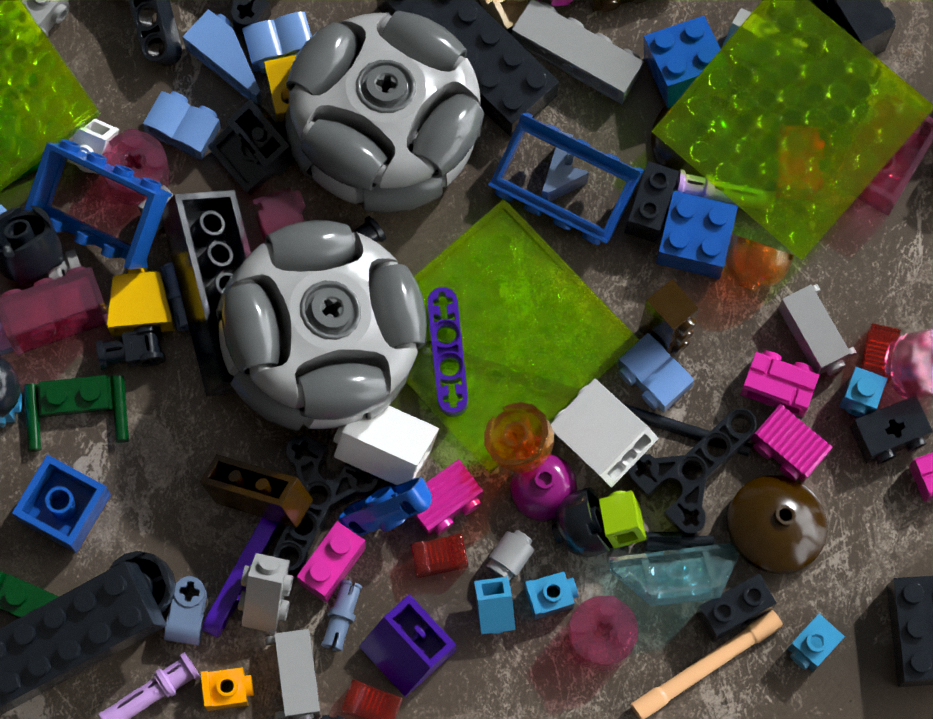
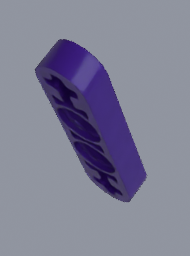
(448, 351)
(230, 594)

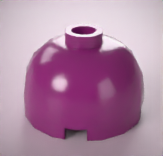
(542, 490)

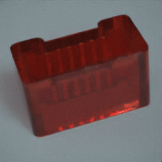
(876, 346)
(439, 555)
(370, 703)

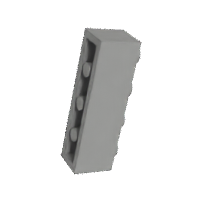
(578, 51)

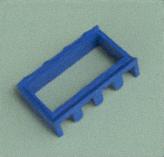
(581, 150)
(46, 184)

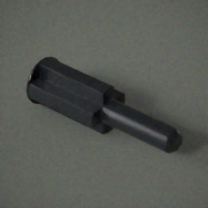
(674, 541)

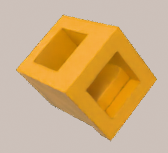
(216, 699)

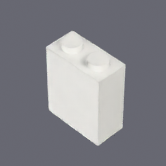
(603, 432)
(387, 445)

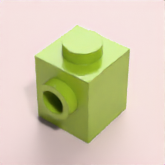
(622, 519)

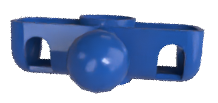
(387, 507)

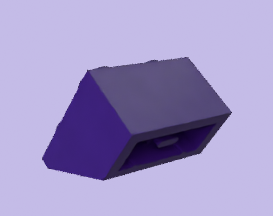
(407, 645)

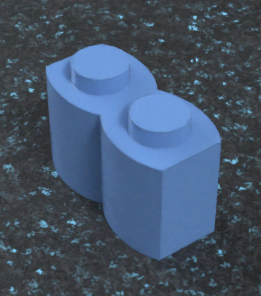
(276, 38)
(181, 124)
(654, 373)

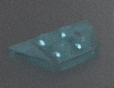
(677, 574)

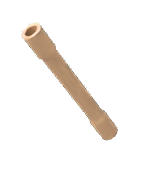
(661, 695)

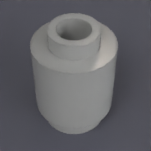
(510, 554)

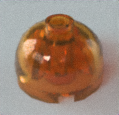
(757, 263)
(519, 438)

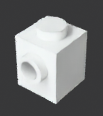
(94, 139)

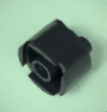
(28, 245)

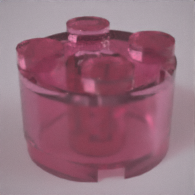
(133, 150)
(278, 210)
(911, 364)
(608, 614)

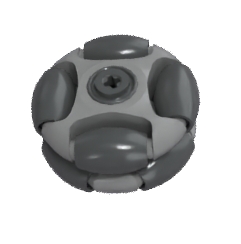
(383, 110)
(320, 326)

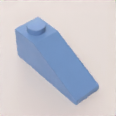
(218, 48)

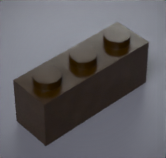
(670, 317)
(256, 490)

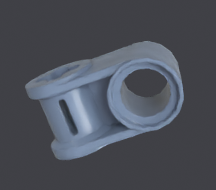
(184, 617)

